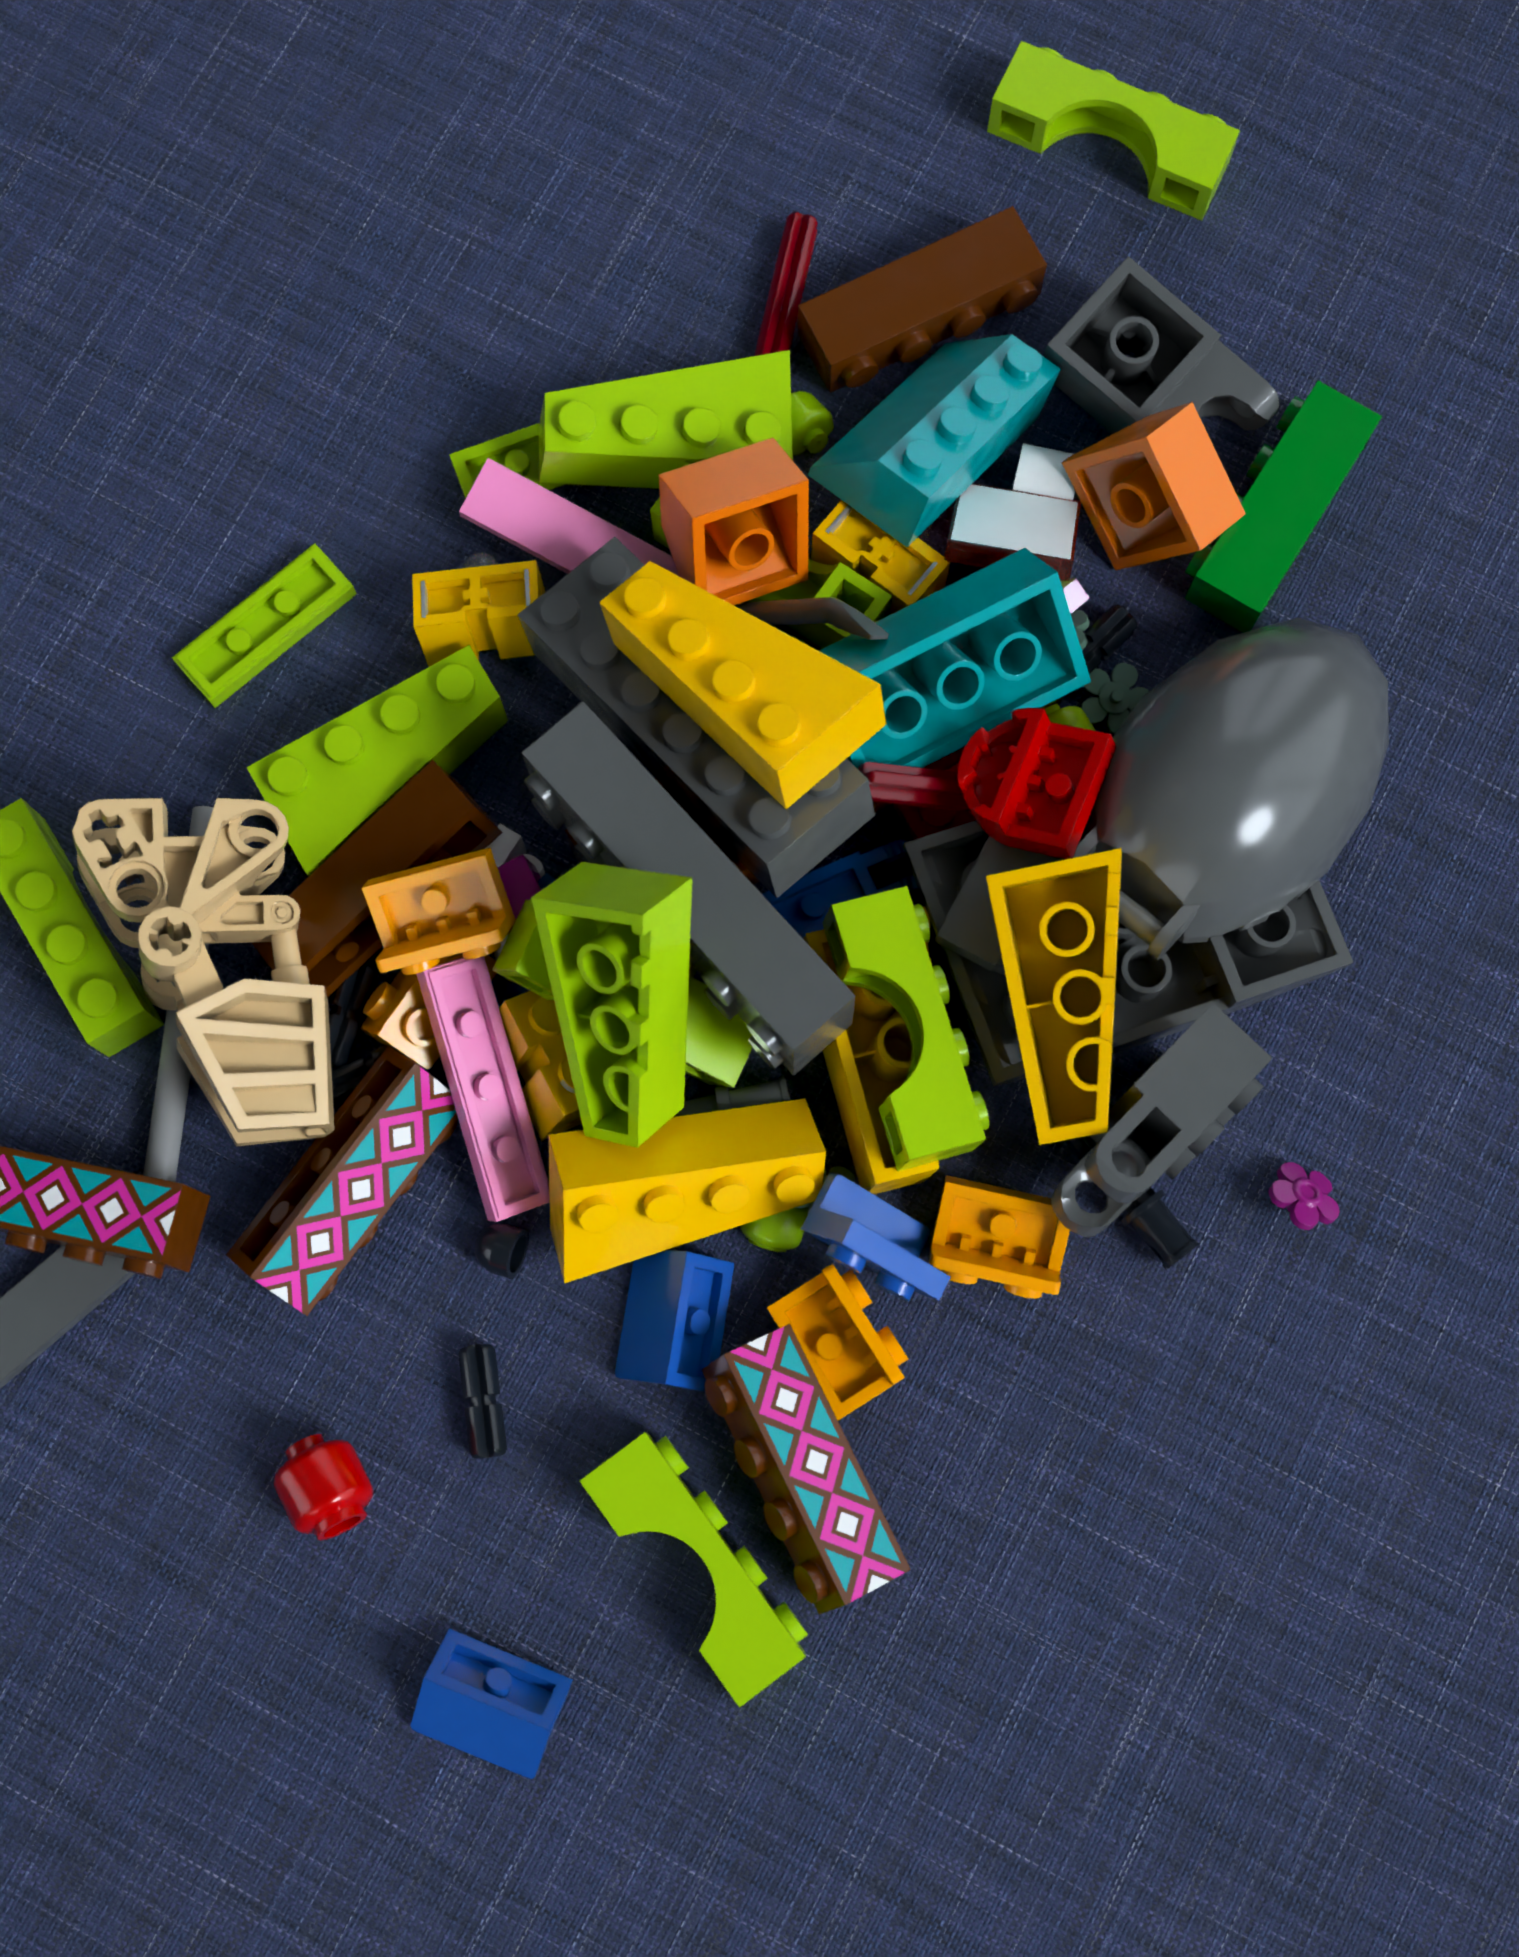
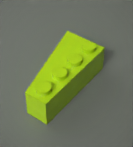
(658, 421)
(363, 758)
(620, 993)

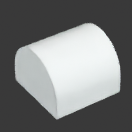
(1042, 472)

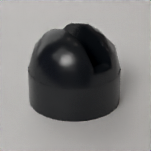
(502, 1249)

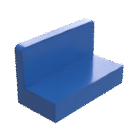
(674, 1318)
(490, 1703)

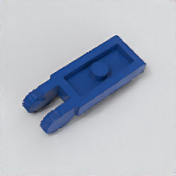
(846, 879)

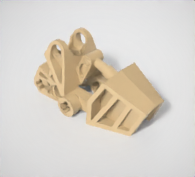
(251, 1045)

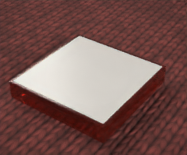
(1000, 521)

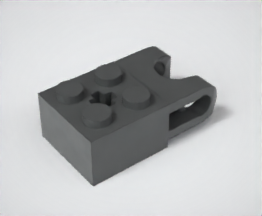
(1174, 364)
(1165, 1118)

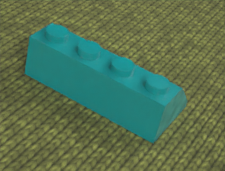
(937, 433)
(967, 660)

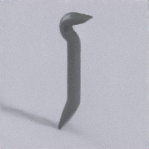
(815, 612)

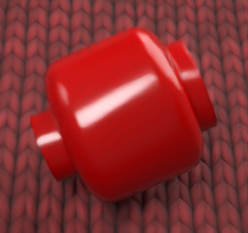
(323, 1487)

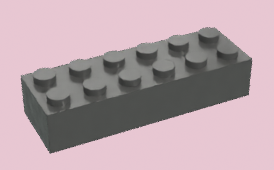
(770, 841)
(736, 936)

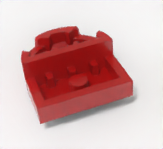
(1034, 781)

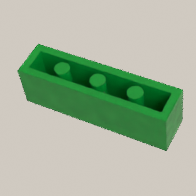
(1282, 505)

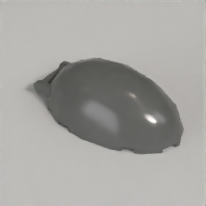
(1241, 780)

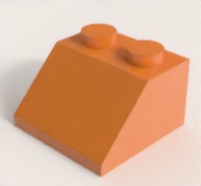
(1155, 488)
(738, 521)

